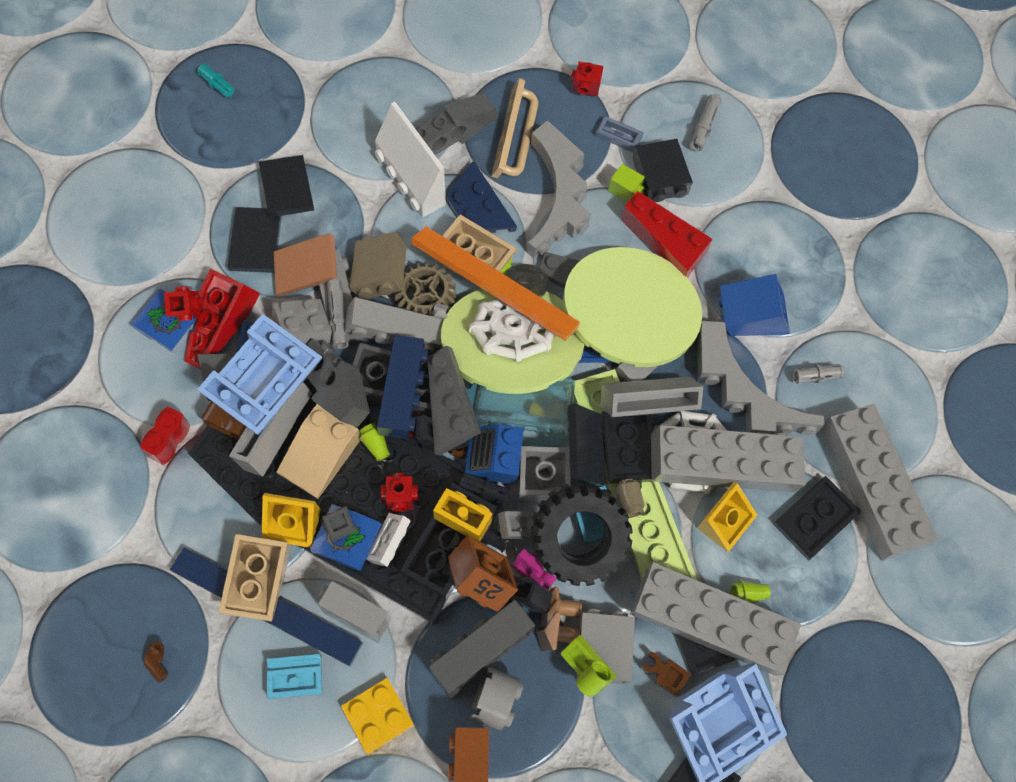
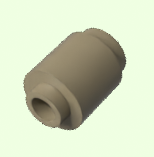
(630, 497)

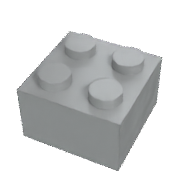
(303, 319)
(542, 472)

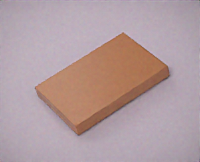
(305, 265)

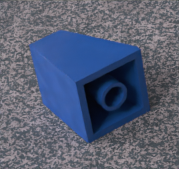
(754, 307)

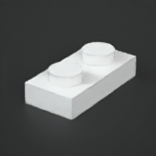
(388, 539)

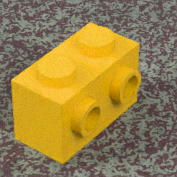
(462, 515)

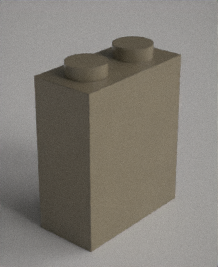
(378, 266)

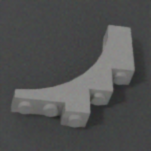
(564, 163)
(739, 394)

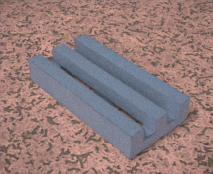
(617, 136)

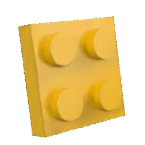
(377, 716)

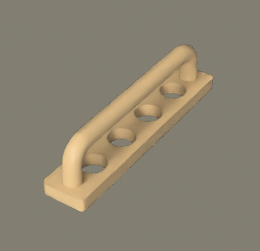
(518, 91)

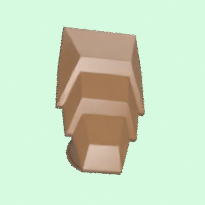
(549, 629)

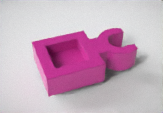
(530, 566)

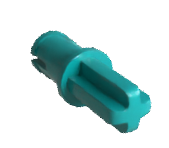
(215, 80)

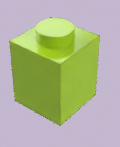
(626, 183)

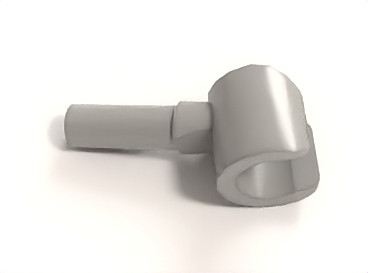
(440, 311)

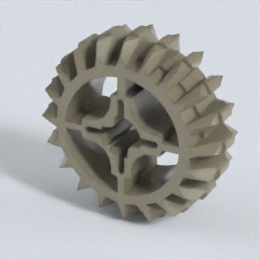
(426, 280)

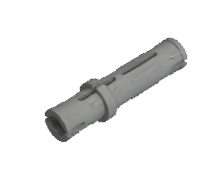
(702, 129)
(337, 314)

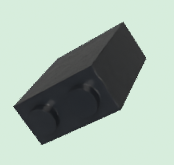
(663, 170)

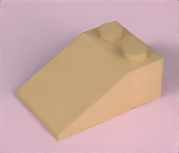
(479, 243)
(318, 451)
(254, 577)

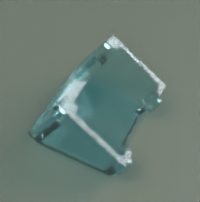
(534, 411)

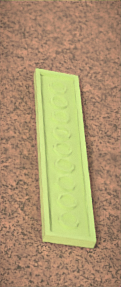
(654, 531)

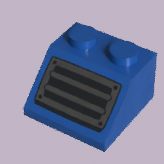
(495, 453)

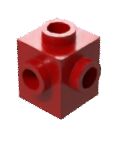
(587, 78)
(182, 303)
(401, 500)

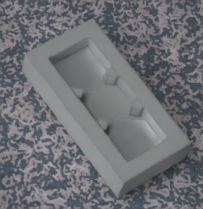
(516, 524)

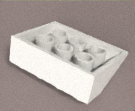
(410, 162)

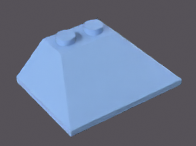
(261, 375)
(726, 722)

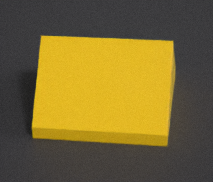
(728, 518)
(289, 519)

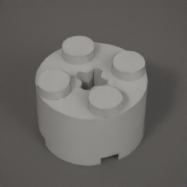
(495, 699)

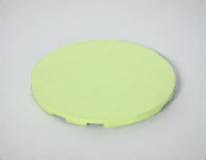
(633, 306)
(499, 372)

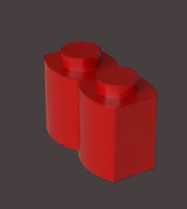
(168, 431)

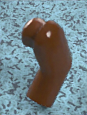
(153, 661)

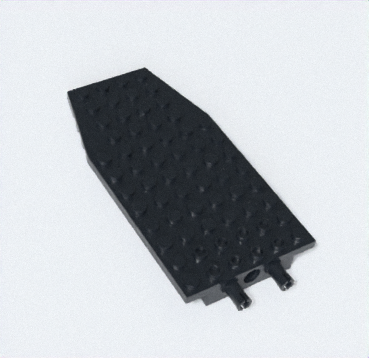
(420, 570)

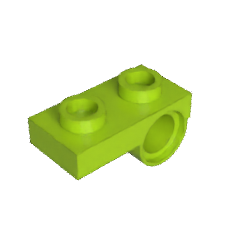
(591, 668)

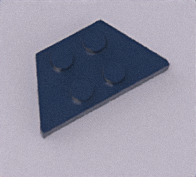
(477, 201)

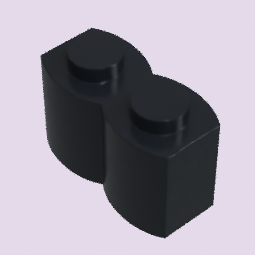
(531, 595)

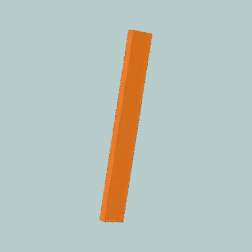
(495, 283)

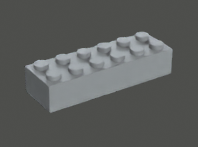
(727, 457)
(878, 482)
(715, 619)

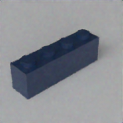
(401, 387)

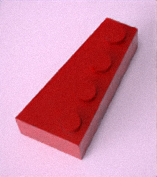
(665, 233)

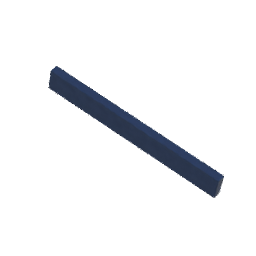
(286, 616)

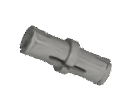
(818, 373)

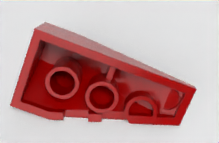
(222, 313)

